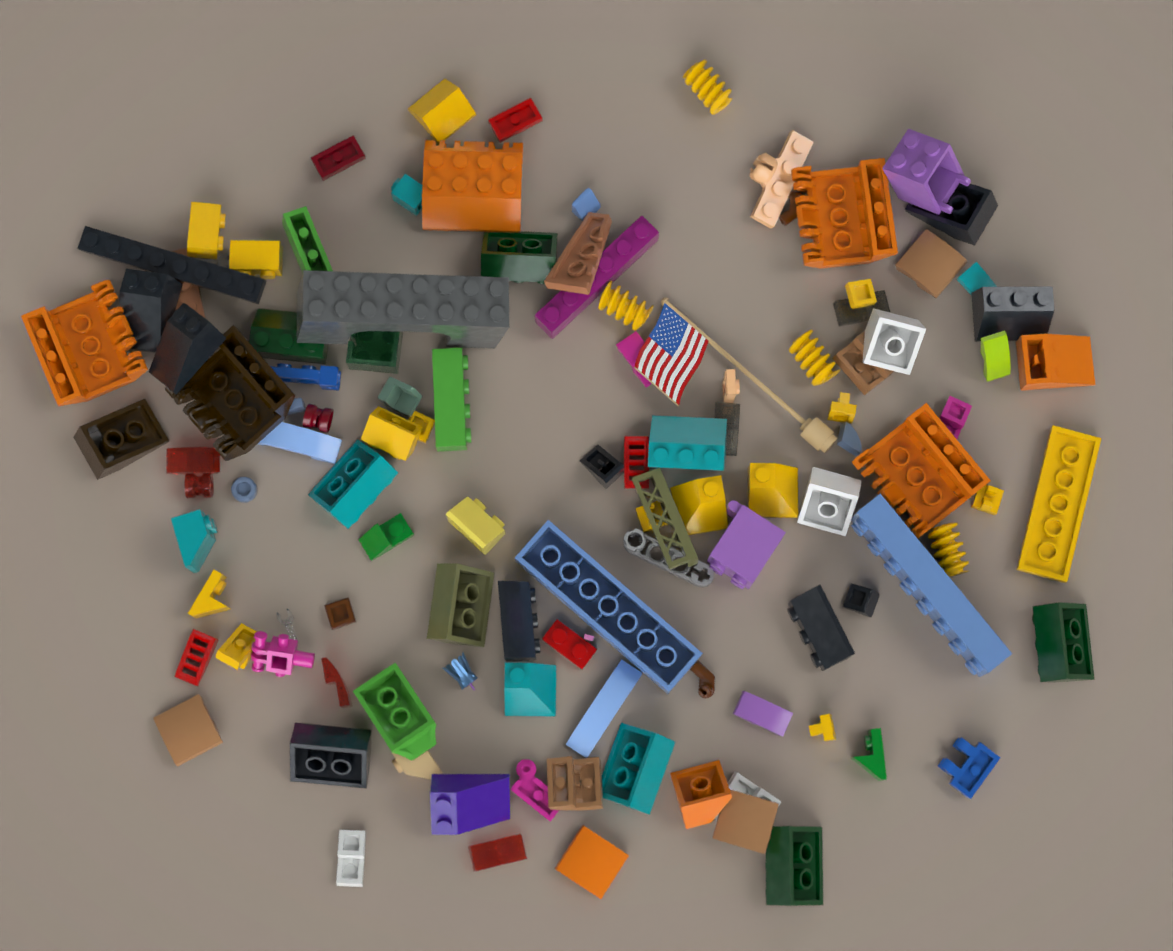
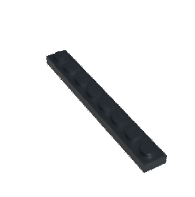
(176, 265)

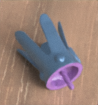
(461, 672)

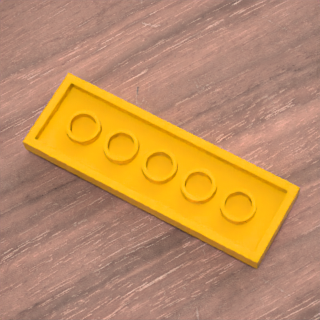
(1058, 504)

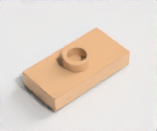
(730, 386)

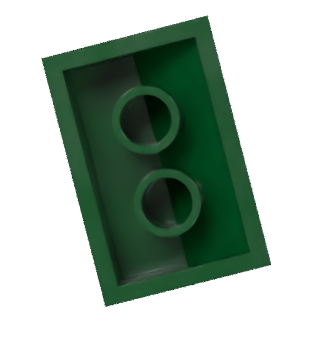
(519, 255)
(275, 337)
(1063, 642)
(794, 866)

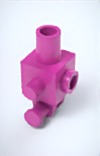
(279, 655)

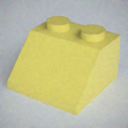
(476, 524)

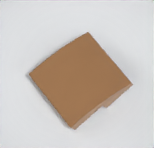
(931, 263)
(862, 375)
(188, 730)
(574, 783)
(746, 822)

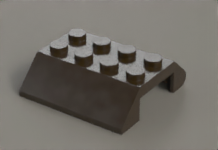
(235, 397)

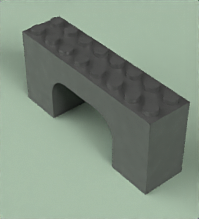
(464, 308)

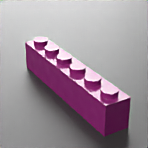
(613, 263)

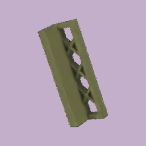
(674, 519)

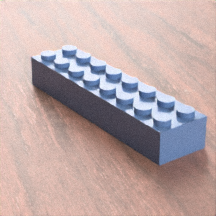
(930, 586)
(608, 606)

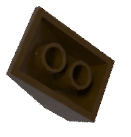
(120, 438)

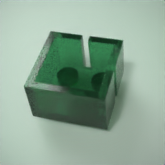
(375, 351)

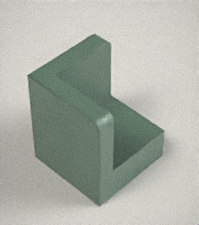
(400, 396)

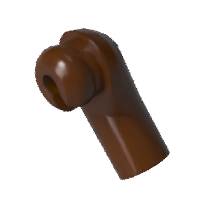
(791, 214)
(706, 680)

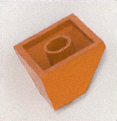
(701, 793)

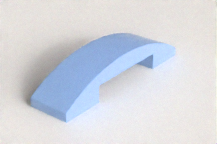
(304, 442)
(603, 708)

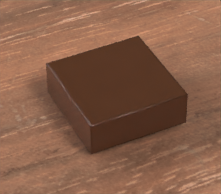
(340, 613)

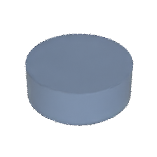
(244, 489)

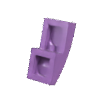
(762, 713)

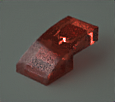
(192, 460)
(333, 676)
(497, 852)

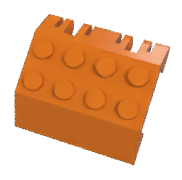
(472, 187)
(845, 215)
(85, 346)
(922, 470)

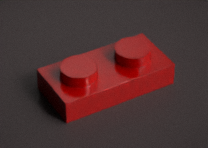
(515, 120)
(569, 644)

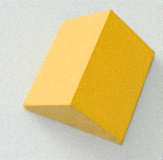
(442, 110)

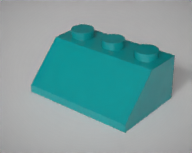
(687, 442)
(353, 483)
(636, 767)

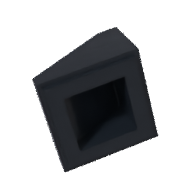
(861, 600)

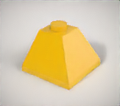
(773, 490)
(701, 504)

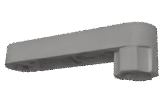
(674, 553)

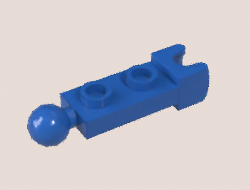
(327, 377)

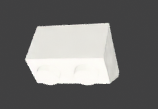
(892, 341)
(829, 501)

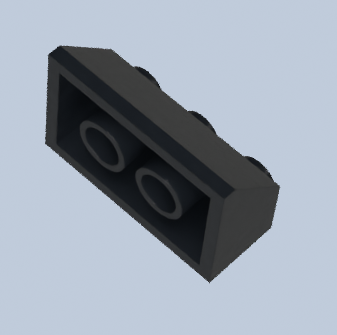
(1012, 310)
(518, 621)
(820, 628)
(330, 755)

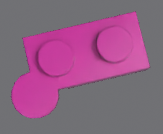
(532, 789)

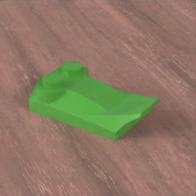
(397, 713)

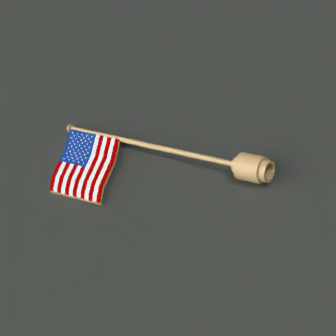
(675, 353)

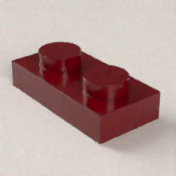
(338, 158)

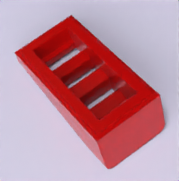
(635, 440)
(208, 652)

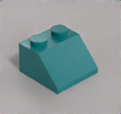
(195, 537)

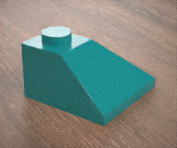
(530, 689)

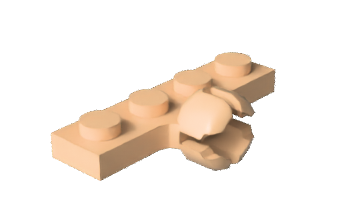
(776, 177)

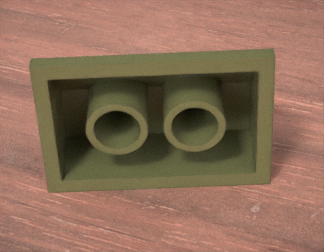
(460, 604)

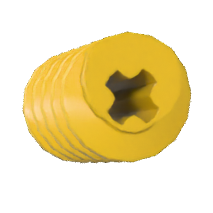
(707, 88)
(624, 307)
(812, 359)
(948, 549)

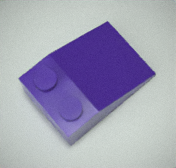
(468, 802)

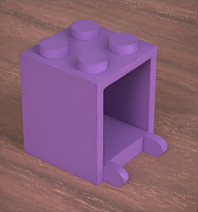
(924, 172)
(744, 546)

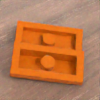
(591, 862)

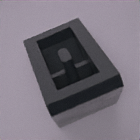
(603, 466)

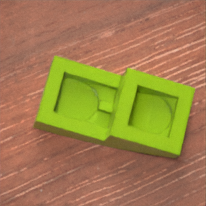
(996, 356)

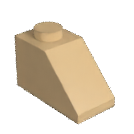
(421, 767)

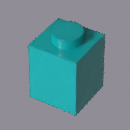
(408, 194)

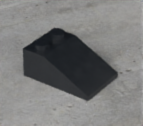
(970, 214)
(148, 304)
(184, 347)

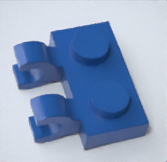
(973, 770)

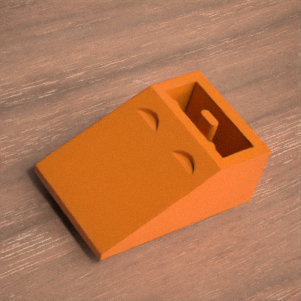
(1054, 361)

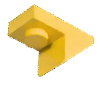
(205, 602)
(237, 648)

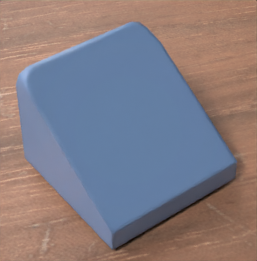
(585, 203)

